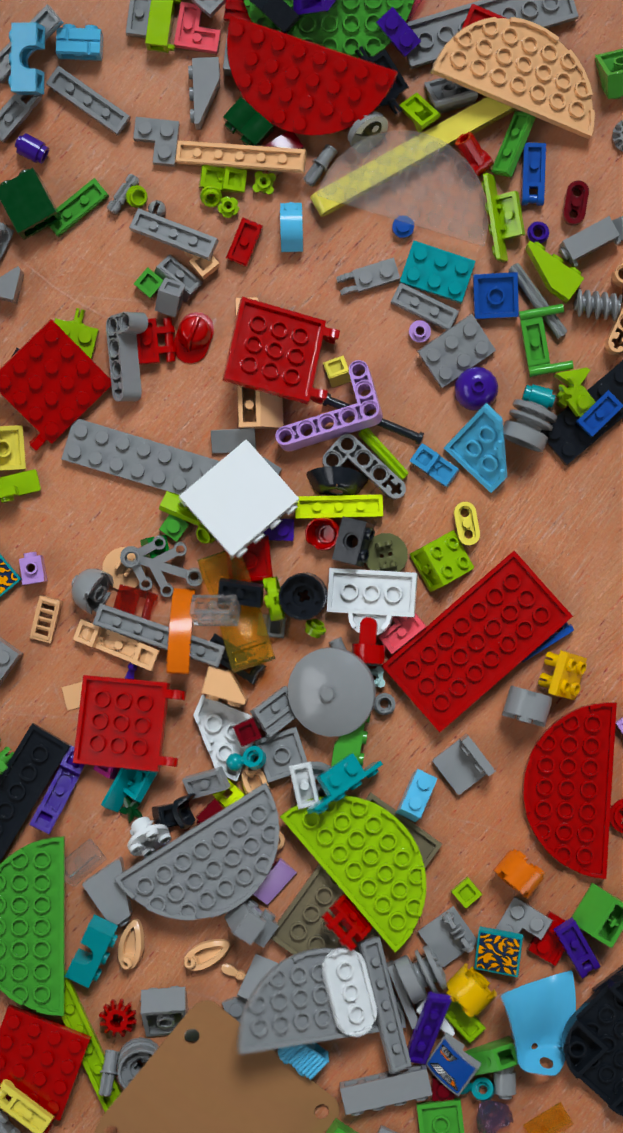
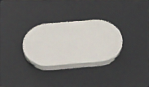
(349, 991)

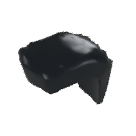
(182, 812)

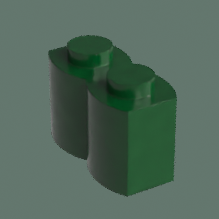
(247, 123)

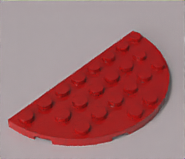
(301, 82)
(571, 788)

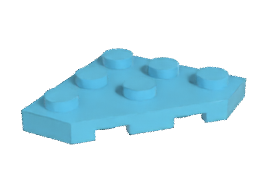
(482, 448)

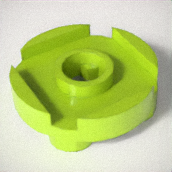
(272, 601)

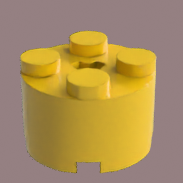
(470, 990)

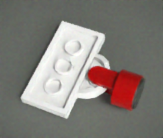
(371, 603)

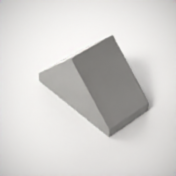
(11, 285)

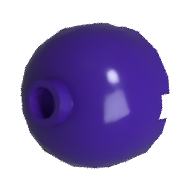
(476, 388)

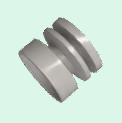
(528, 426)
(420, 974)
(130, 1053)

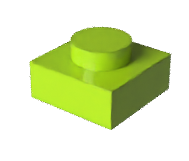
(466, 892)

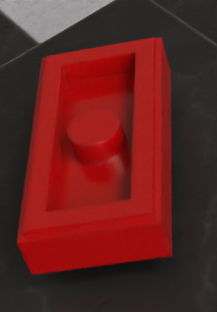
(244, 242)

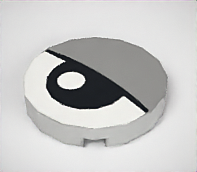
(368, 126)

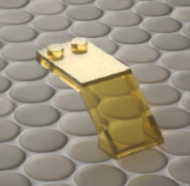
(249, 641)

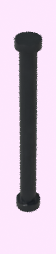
(384, 423)

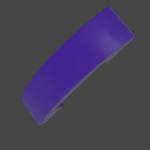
(57, 793)

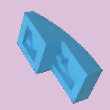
(434, 465)

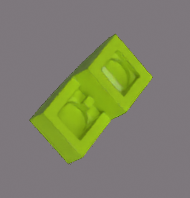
(226, 179)

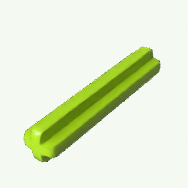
(383, 453)

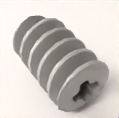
(597, 304)

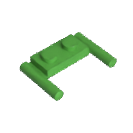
(535, 341)

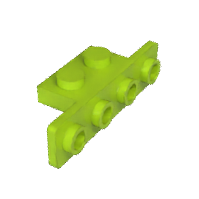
(504, 216)
(18, 485)

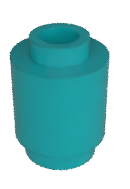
(539, 395)

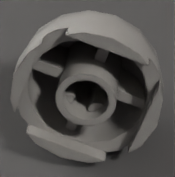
(91, 589)

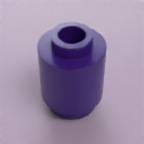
(31, 148)

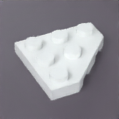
(217, 731)

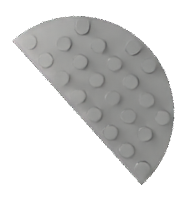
(211, 864)
(292, 1006)

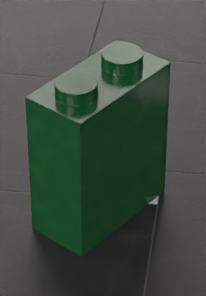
(28, 203)

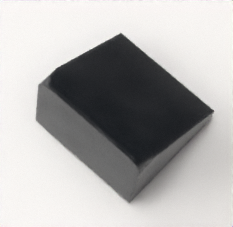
(163, 815)

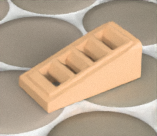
(57, 607)

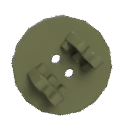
(383, 545)

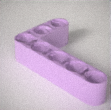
(338, 416)

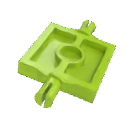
(81, 334)

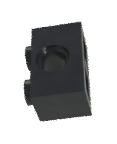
(349, 530)

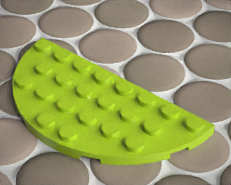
(369, 859)

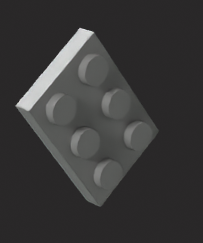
(456, 350)

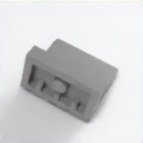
(463, 764)

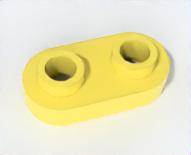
(466, 523)

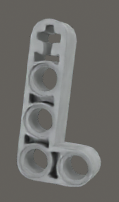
(123, 354)
(367, 470)

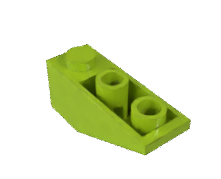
(556, 276)

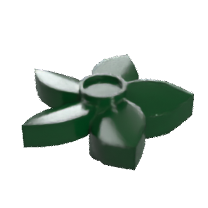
(131, 809)

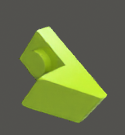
(419, 112)
(578, 374)

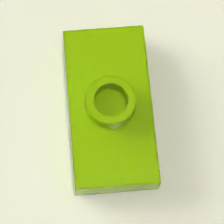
(172, 506)
(468, 1027)

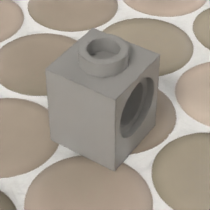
(170, 297)

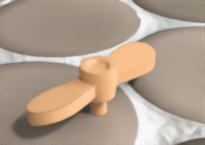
(231, 970)

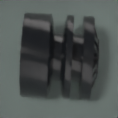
(291, 600)

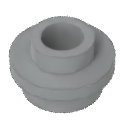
(391, 704)

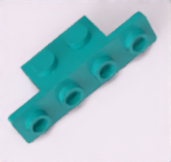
(341, 777)
(128, 783)

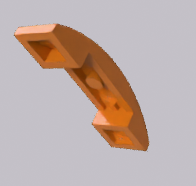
(180, 632)

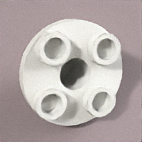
(147, 837)

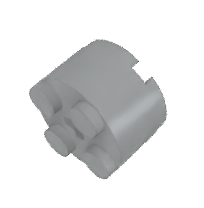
(527, 706)

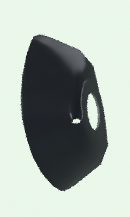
(326, 478)

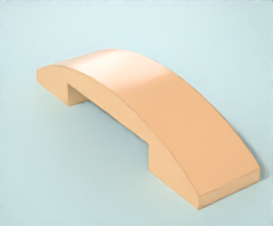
(116, 644)

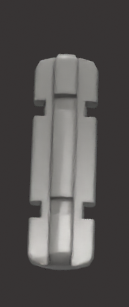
(120, 196)

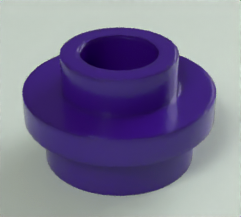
(538, 226)

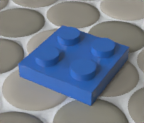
(495, 295)

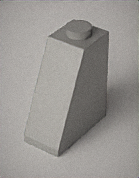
(108, 895)

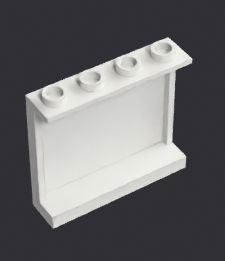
(240, 499)

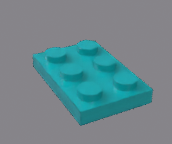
(437, 271)

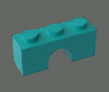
(98, 937)

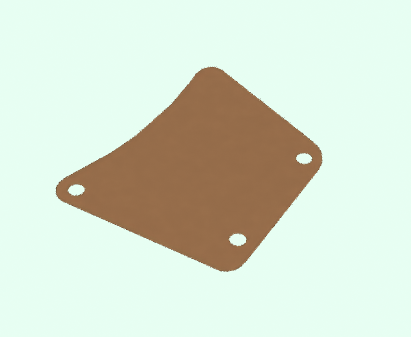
(215, 1087)

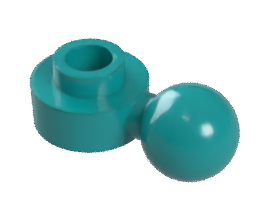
(236, 761)
(477, 1085)

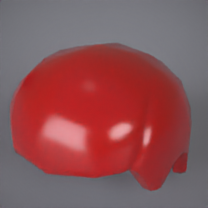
(322, 533)

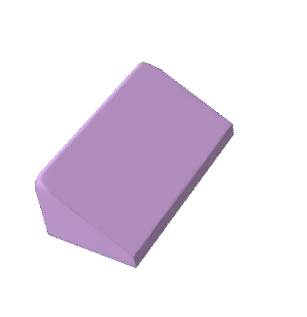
(274, 882)

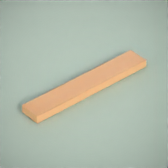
(241, 156)

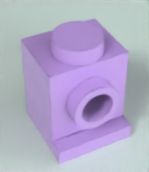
(38, 575)

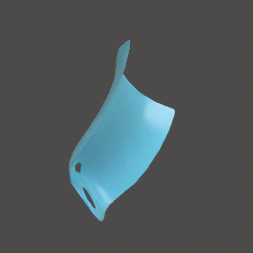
(539, 1016)

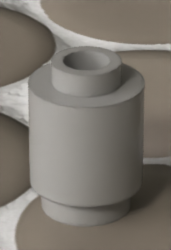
(505, 1083)

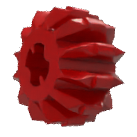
(115, 1026)

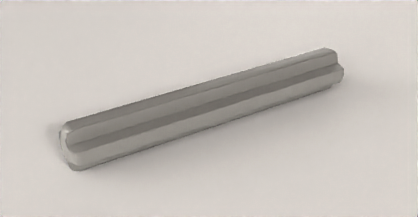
(538, 301)

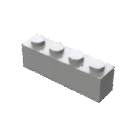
(385, 1089)

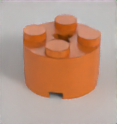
(518, 873)

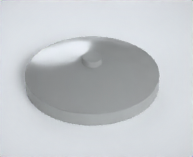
(331, 691)

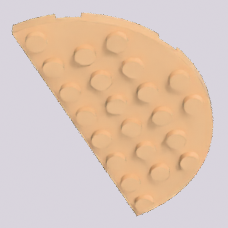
(521, 68)

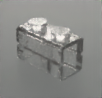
(215, 610)

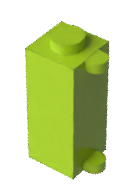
(160, 25)

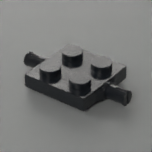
(399, 85)

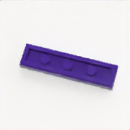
(428, 1027)

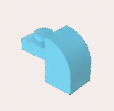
(291, 227)

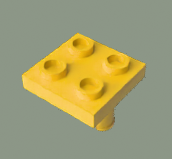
(566, 676)

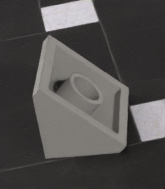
(448, 96)

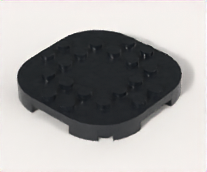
(595, 1042)

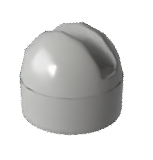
(161, 209)

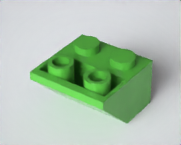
(600, 915)

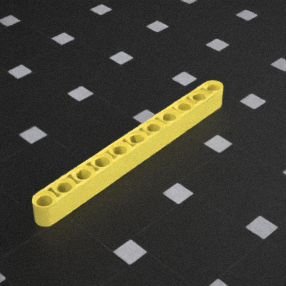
(469, 120)

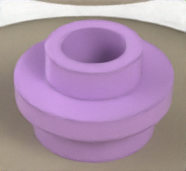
(419, 338)

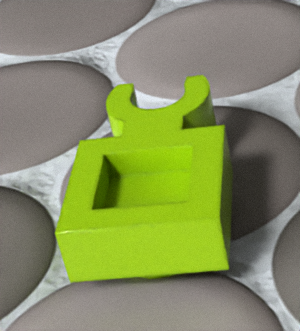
(578, 397)

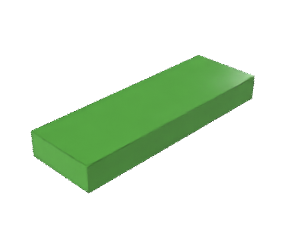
(513, 144)
(79, 206)

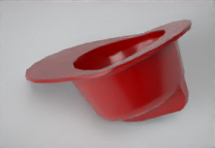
(193, 337)

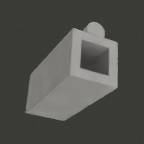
(589, 241)

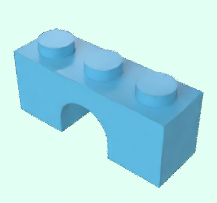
(24, 40)

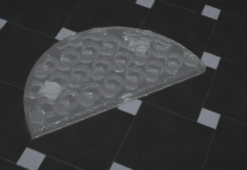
(411, 181)

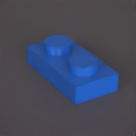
(599, 413)

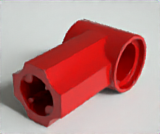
(473, 153)

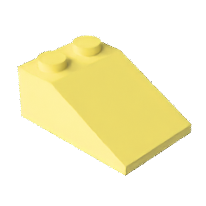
(12, 448)

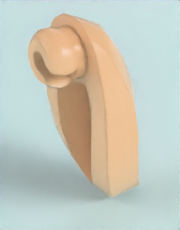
(252, 778)
(131, 945)
(206, 954)

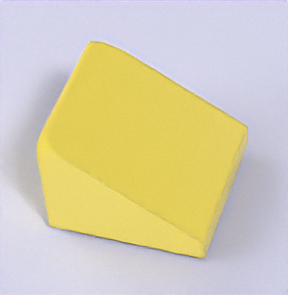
(337, 371)

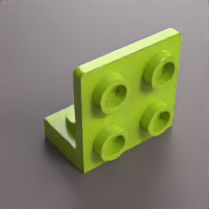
(441, 561)

